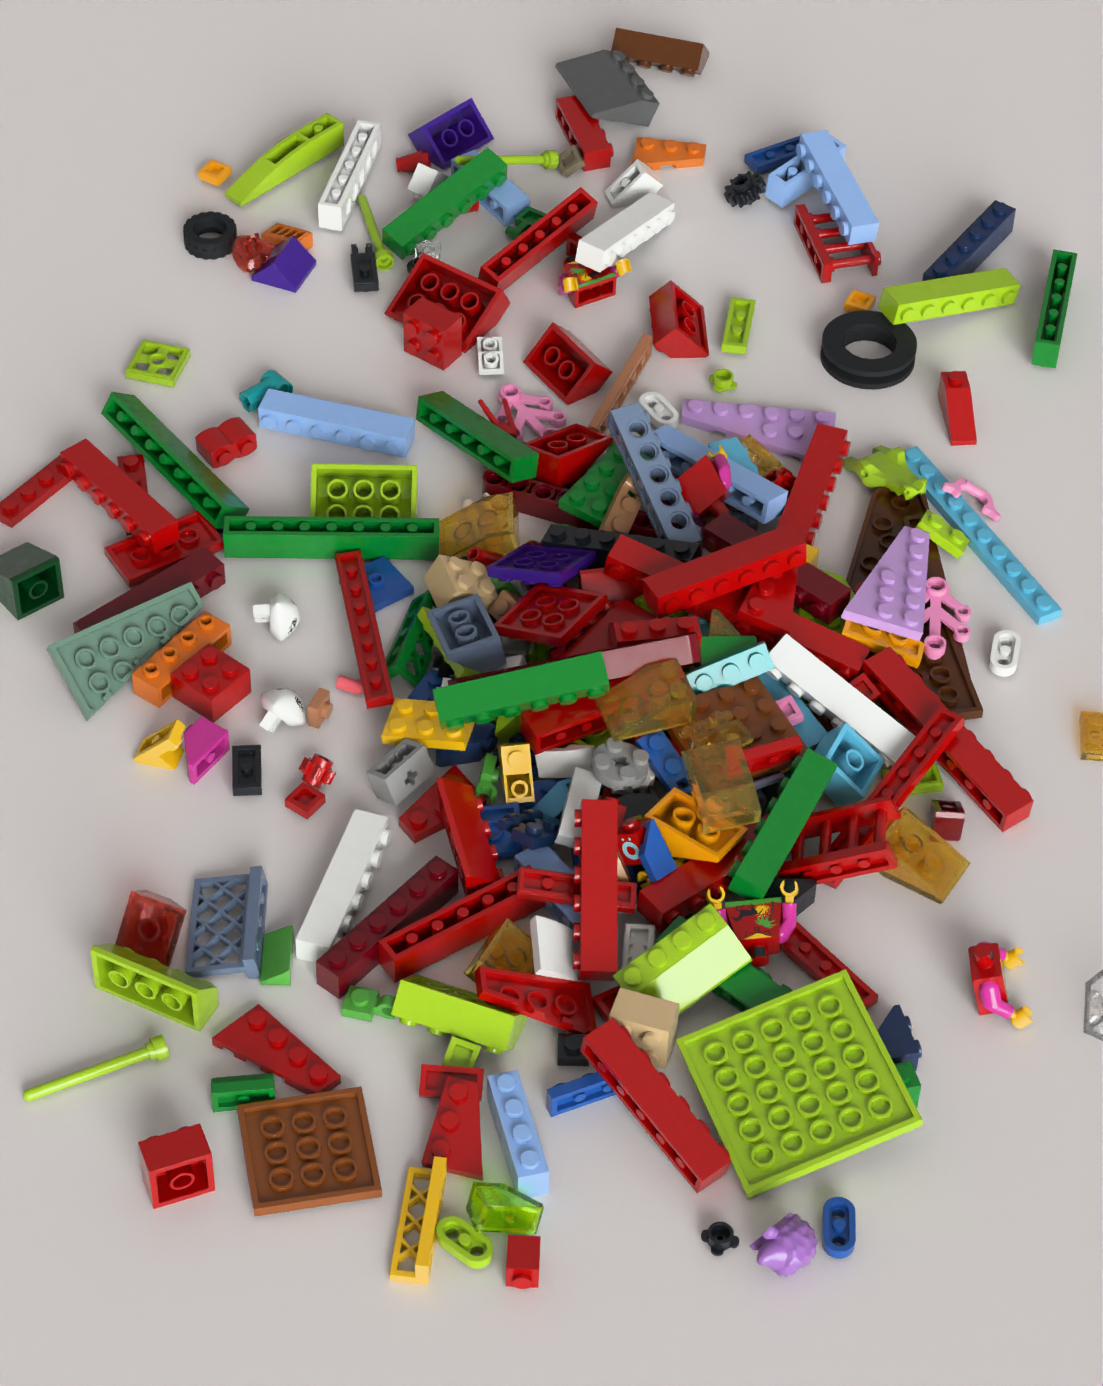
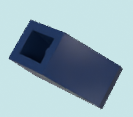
(898, 1039)

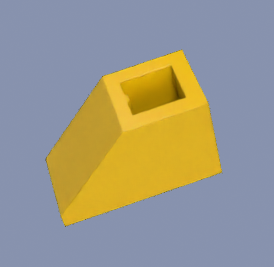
(516, 772)

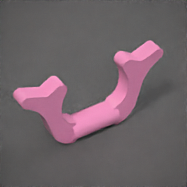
(963, 484)

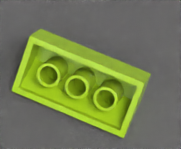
(687, 961)
(153, 985)
(456, 1012)

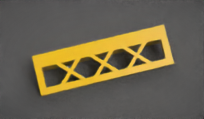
(429, 1221)

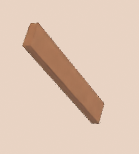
(623, 383)

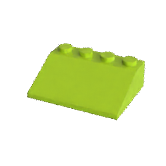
(364, 490)

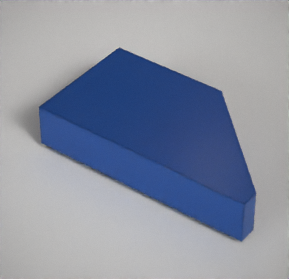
(655, 853)

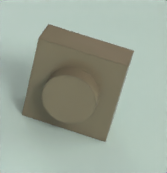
(570, 161)

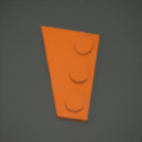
(668, 152)

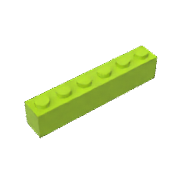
(948, 296)

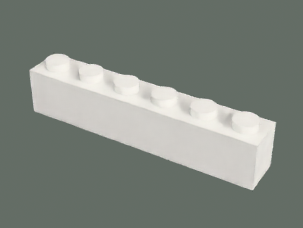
(625, 232)
(837, 699)
(343, 885)

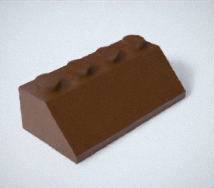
(661, 52)

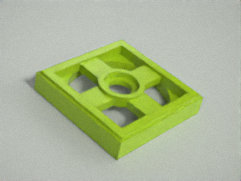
(159, 352)

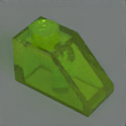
(502, 1209)

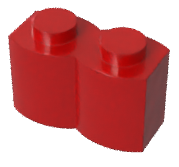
(226, 442)

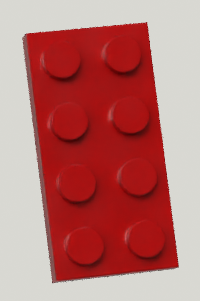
(139, 564)

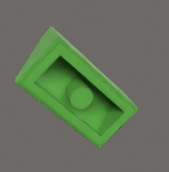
(277, 957)

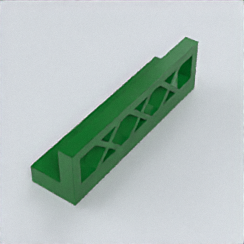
(404, 649)

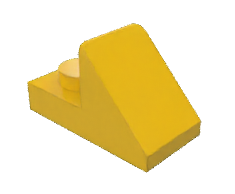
(162, 747)

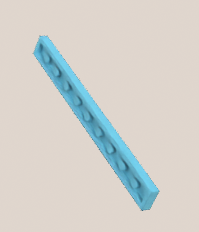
(984, 542)

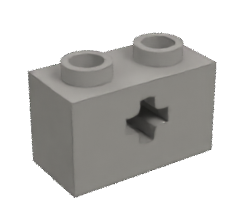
(400, 771)

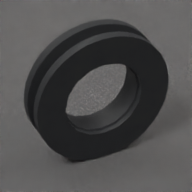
(865, 372)

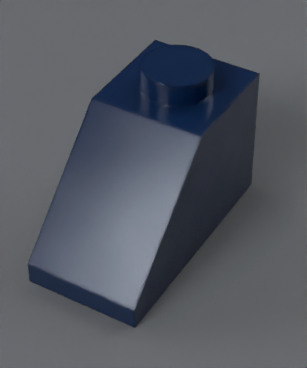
(480, 742)

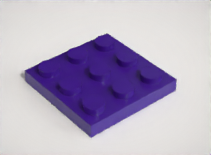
(541, 564)

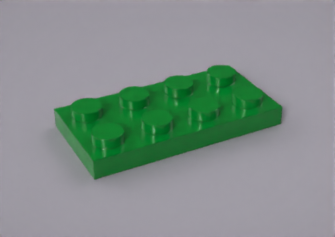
(595, 490)

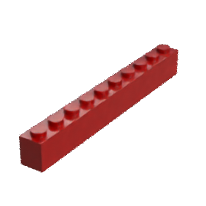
(633, 561)

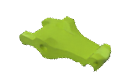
(887, 469)

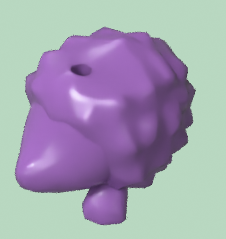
(786, 1245)

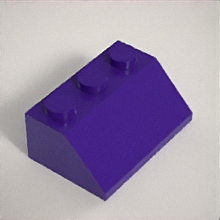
(452, 134)

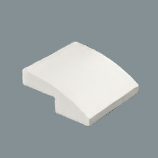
(553, 949)

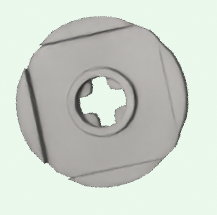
(633, 761)

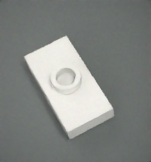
(637, 940)

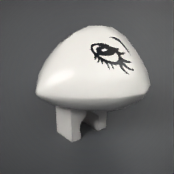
(281, 614)
(281, 705)

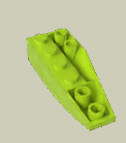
(288, 158)

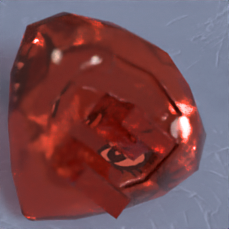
(250, 252)

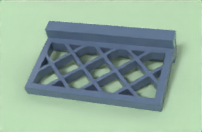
(251, 929)

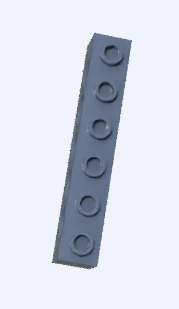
(635, 419)

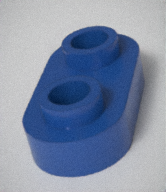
(838, 1230)

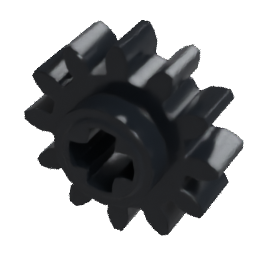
(745, 189)

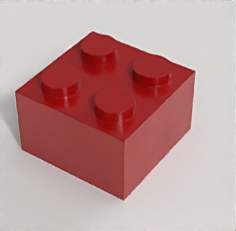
(432, 333)
(210, 682)
(176, 1165)

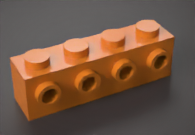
(153, 678)

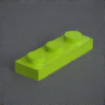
(738, 325)

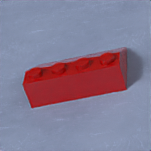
(455, 290)

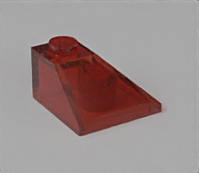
(151, 925)

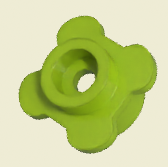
(722, 380)

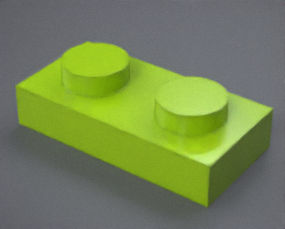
(943, 534)

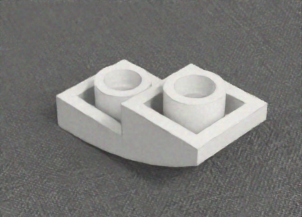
(490, 355)
(562, 761)

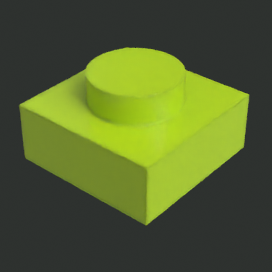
(461, 1053)

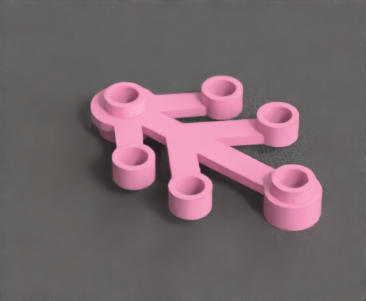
(529, 415)
(937, 592)

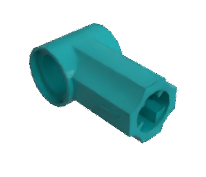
(253, 396)

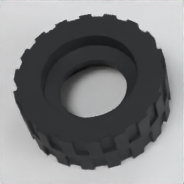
(209, 223)

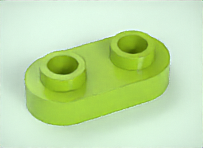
(466, 1242)

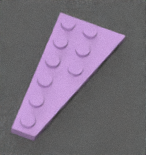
(776, 429)
(896, 588)

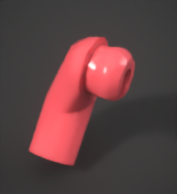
(349, 685)

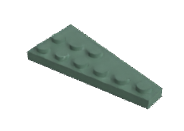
(106, 654)

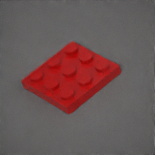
(550, 614)

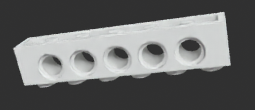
(349, 175)

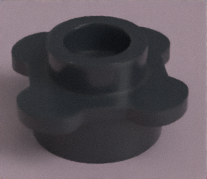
(723, 1231)

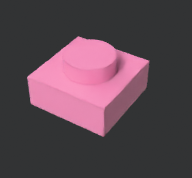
(790, 710)

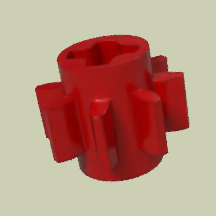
(782, 478)
(317, 770)

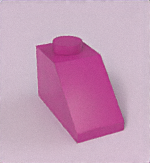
(204, 747)

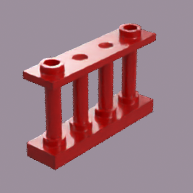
(819, 251)
(854, 859)

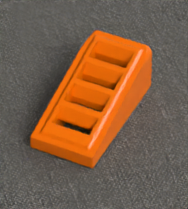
(273, 235)

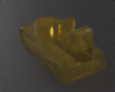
(758, 452)

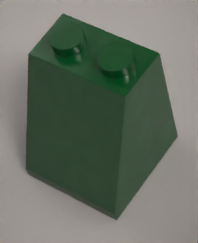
(29, 580)

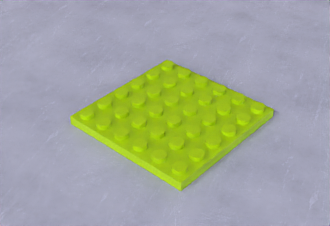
(798, 1083)

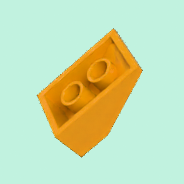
(682, 832)

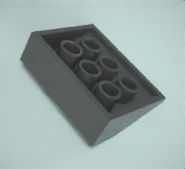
(609, 87)

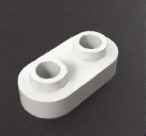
(659, 410)
(1004, 653)

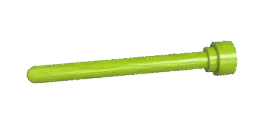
(548, 159)
(383, 257)
(153, 1050)

